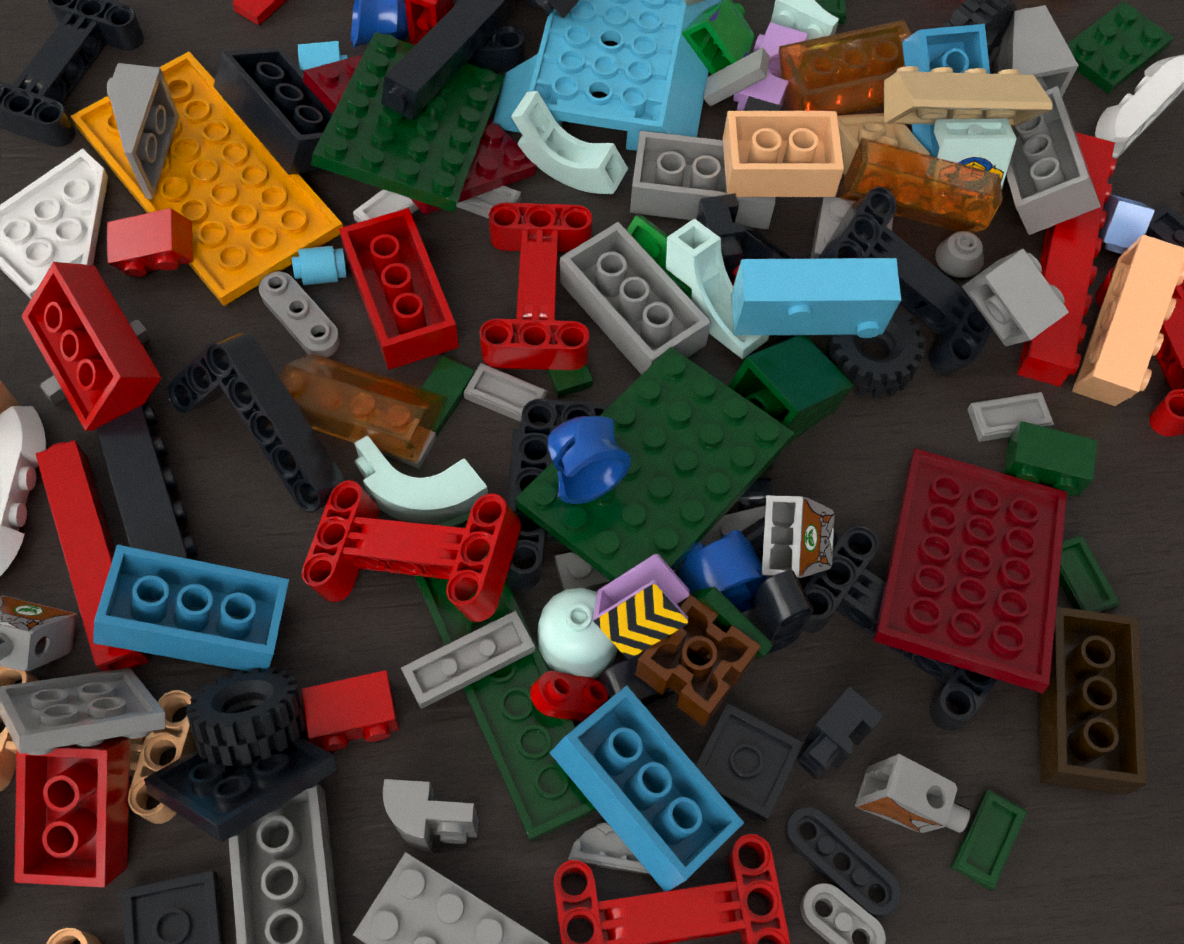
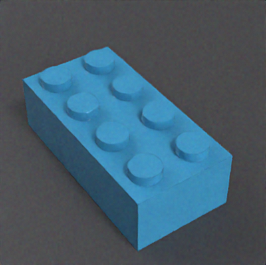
(945, 47)
(190, 610)
(646, 789)

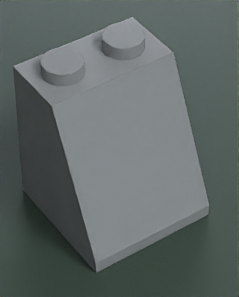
(1036, 49)

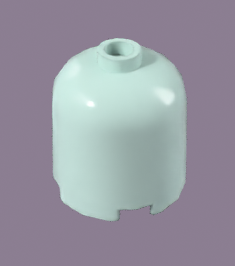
(570, 638)

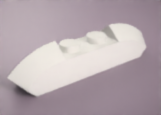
(1136, 112)
(20, 439)

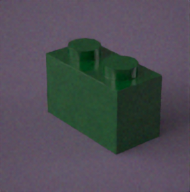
(1051, 458)

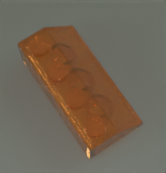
(842, 69)
(925, 186)
(362, 403)

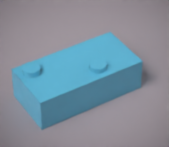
(815, 296)

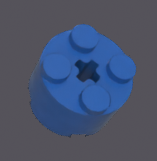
(727, 565)

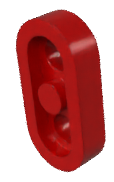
(567, 695)

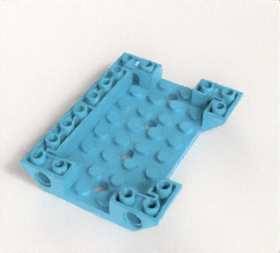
(648, 77)

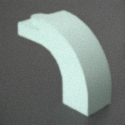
(563, 157)
(414, 498)

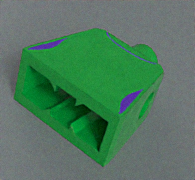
(720, 35)

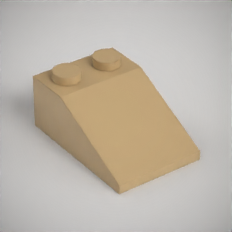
(872, 127)

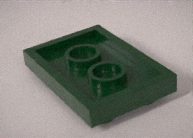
(1117, 46)

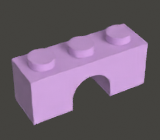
(771, 88)

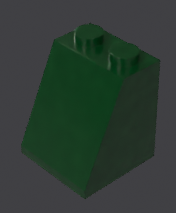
(792, 383)

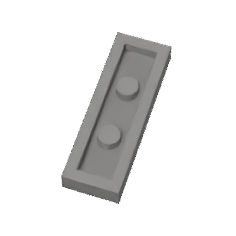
(468, 659)

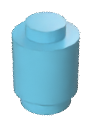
(319, 265)

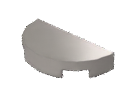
(605, 849)

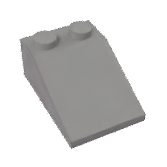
(144, 120)

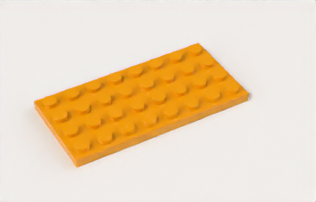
(224, 180)

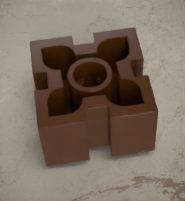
(704, 686)

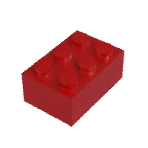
(73, 814)

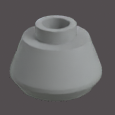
(960, 255)

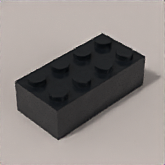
(274, 104)

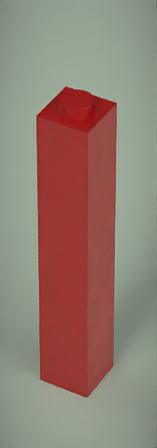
(84, 540)

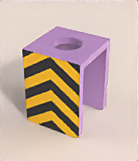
(641, 606)

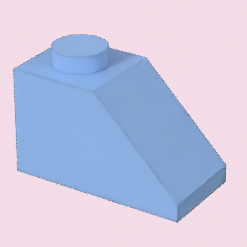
(1124, 223)

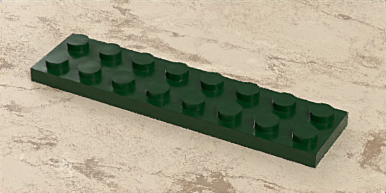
(509, 721)

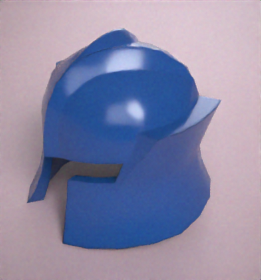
(378, 16)
(587, 458)

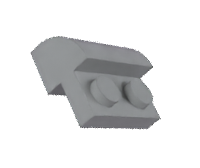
(420, 816)

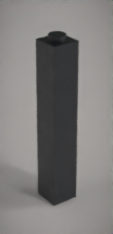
(442, 54)

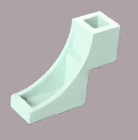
(804, 17)
(697, 260)

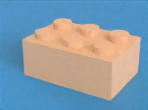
(782, 153)

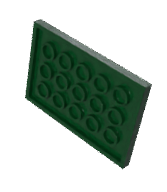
(414, 157)
(691, 460)

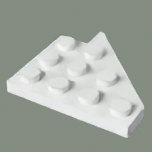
(52, 221)

